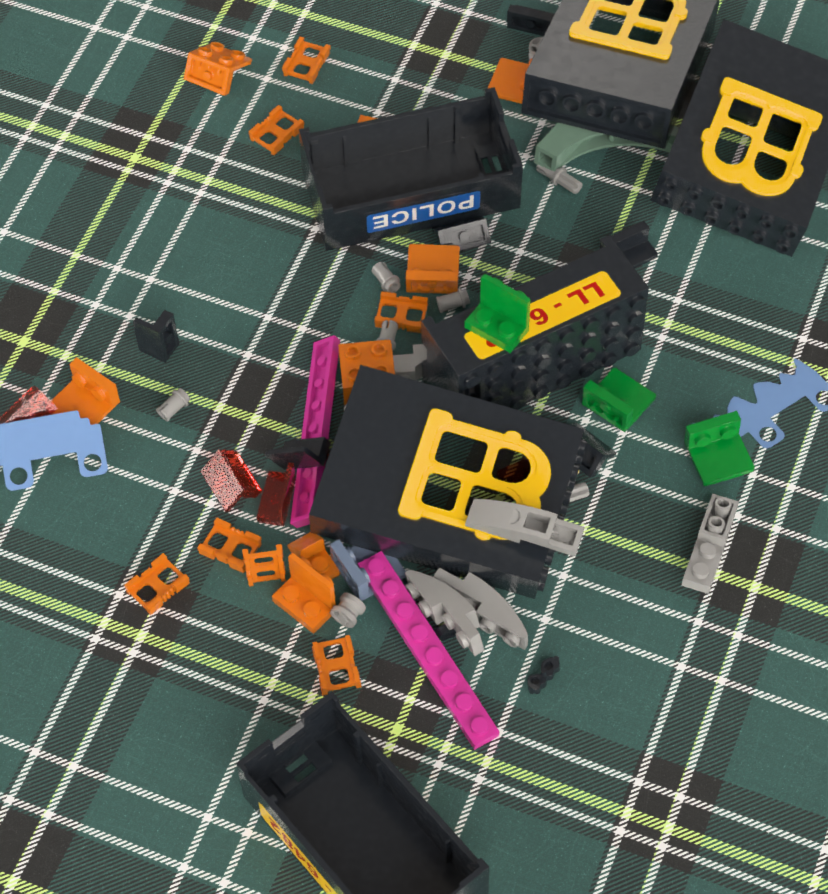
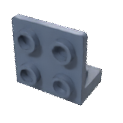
(358, 579)

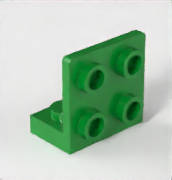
(501, 314)
(617, 399)
(718, 449)

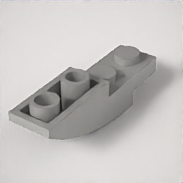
(524, 523)
(710, 543)
(446, 605)
(491, 608)

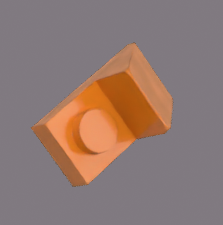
(313, 549)

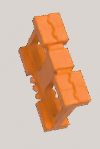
(298, 58)
(269, 125)
(403, 305)
(235, 538)
(253, 568)
(150, 578)
(345, 662)

